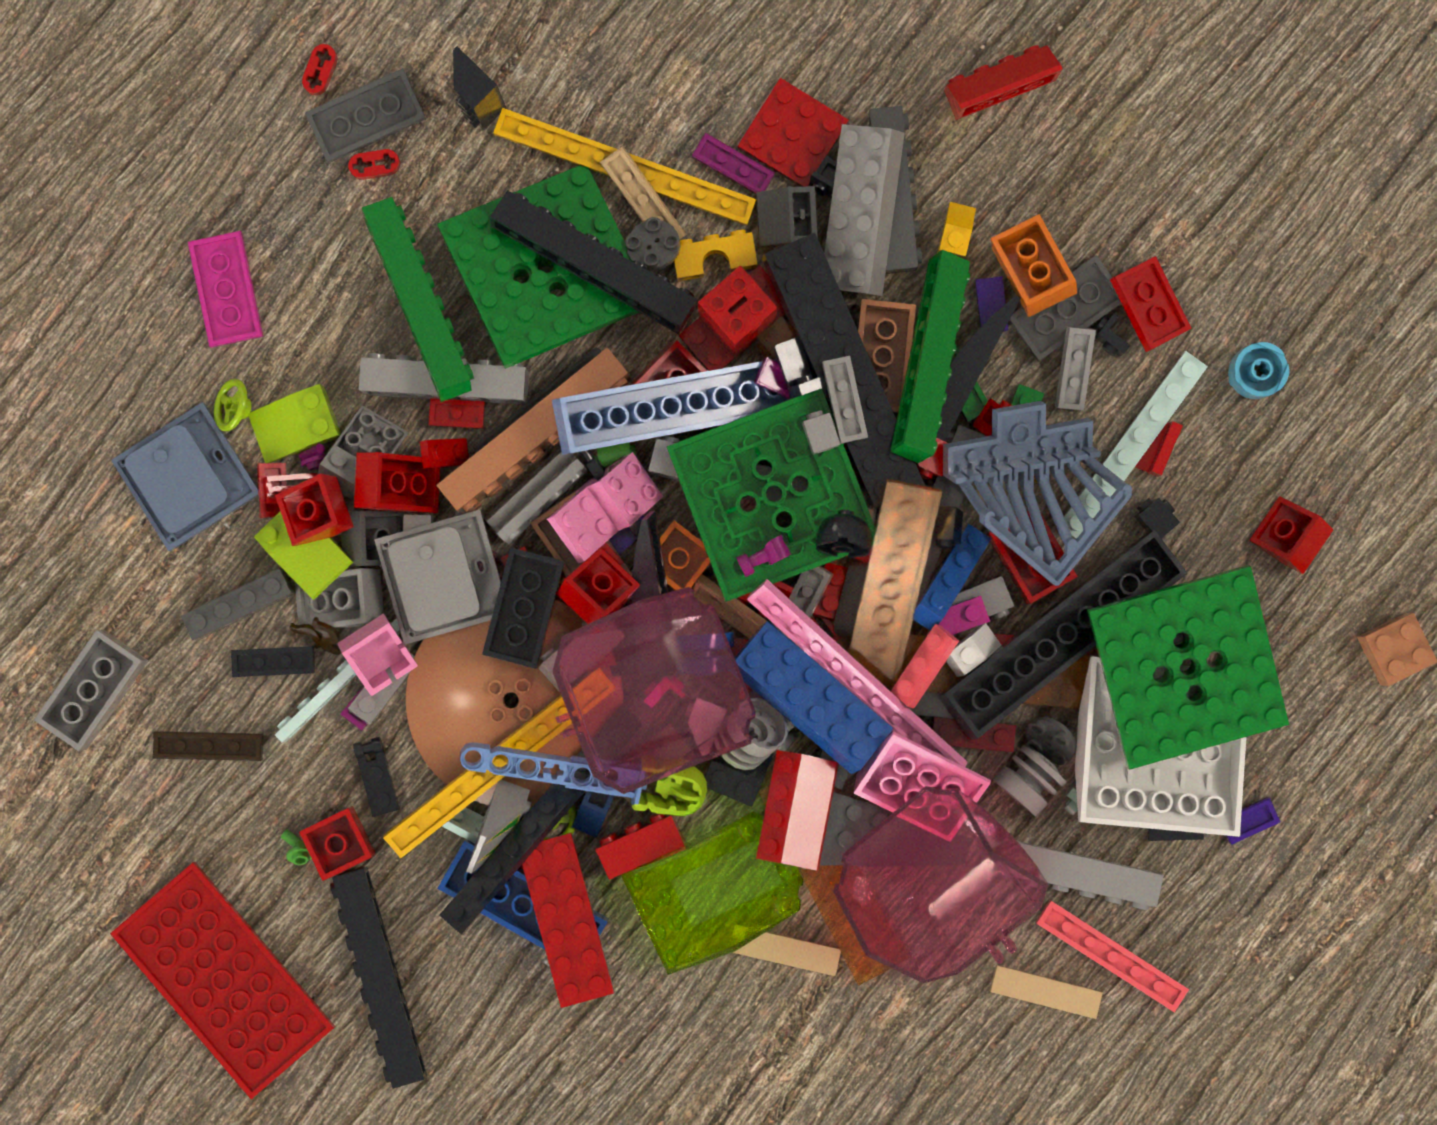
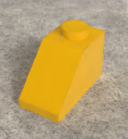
(957, 229)

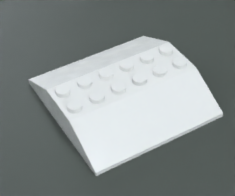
(1177, 794)

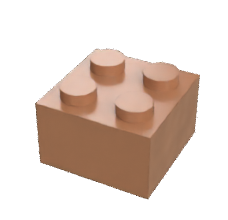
(1397, 649)

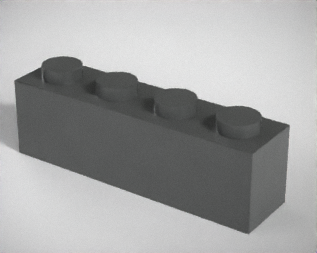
(238, 604)

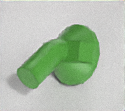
(298, 853)

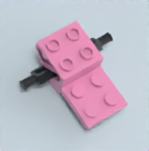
(605, 505)

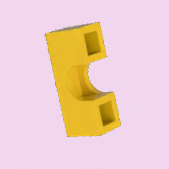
(736, 248)

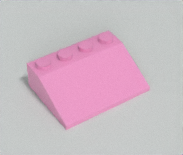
(905, 767)

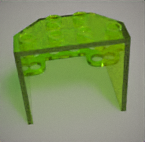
(712, 895)

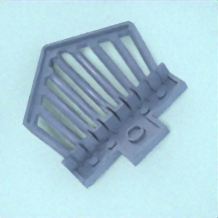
(1028, 448)

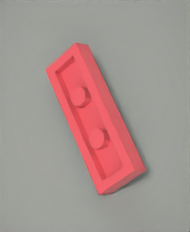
(924, 666)

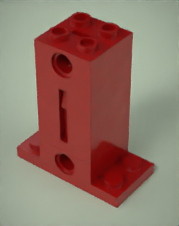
(732, 317)

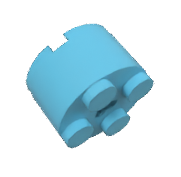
(1273, 366)

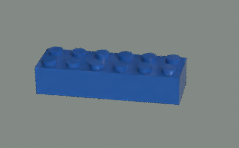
(811, 698)
(510, 906)

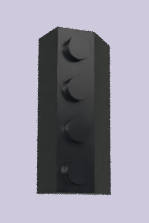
(475, 91)

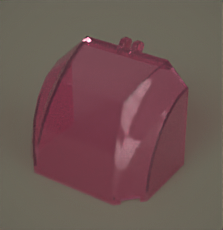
(652, 690)
(937, 886)

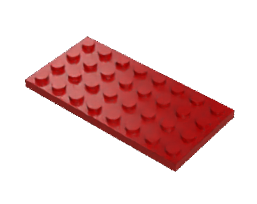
(222, 980)

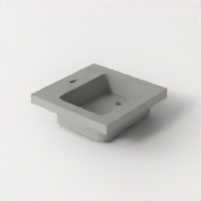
(437, 576)

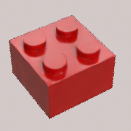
(337, 843)

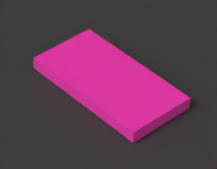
(225, 289)

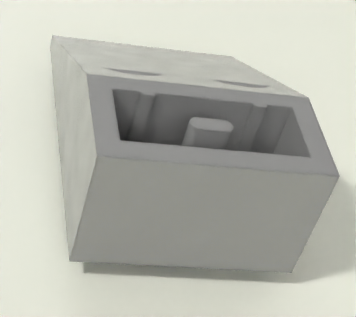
(363, 434)

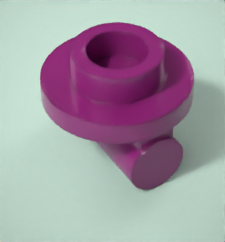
(312, 457)

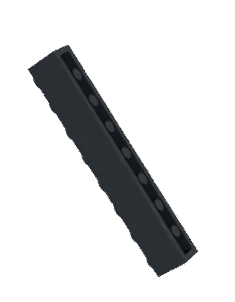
(593, 262)
(379, 977)

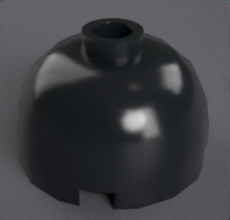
(844, 534)

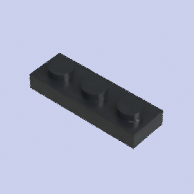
(273, 661)

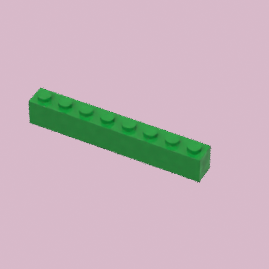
(417, 299)
(931, 357)

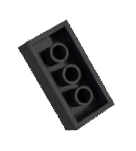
(523, 608)

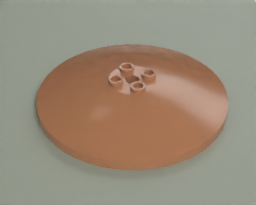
(460, 696)

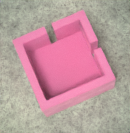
(373, 651)

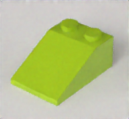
(294, 423)
(309, 564)

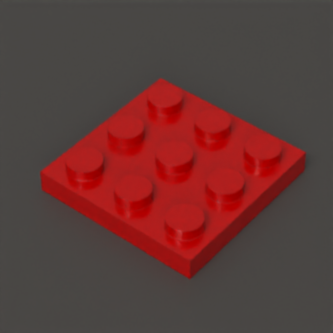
(792, 133)

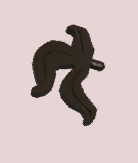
(326, 642)

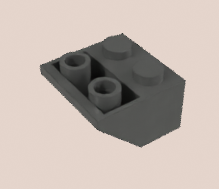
(786, 215)

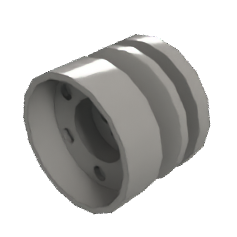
(767, 734)
(1030, 780)

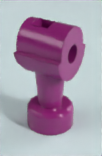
(773, 552)

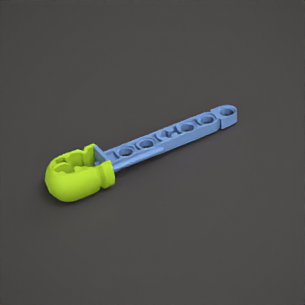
(688, 787)

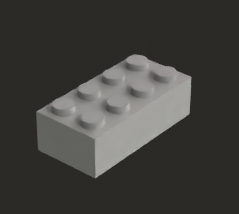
(91, 690)

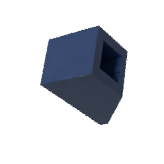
(593, 812)

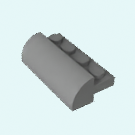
(535, 495)

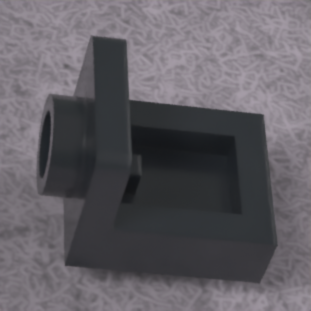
(824, 177)
(1111, 342)

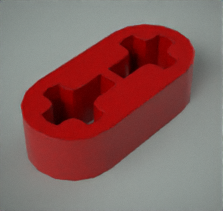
(313, 68)
(372, 158)

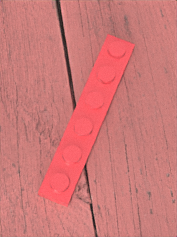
(1112, 956)

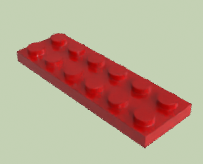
(567, 922)

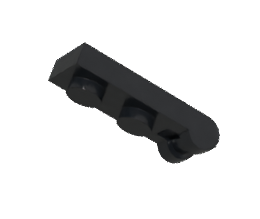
(376, 777)

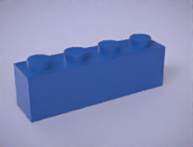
(950, 577)

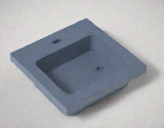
(183, 480)

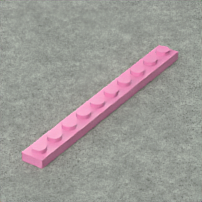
(846, 669)

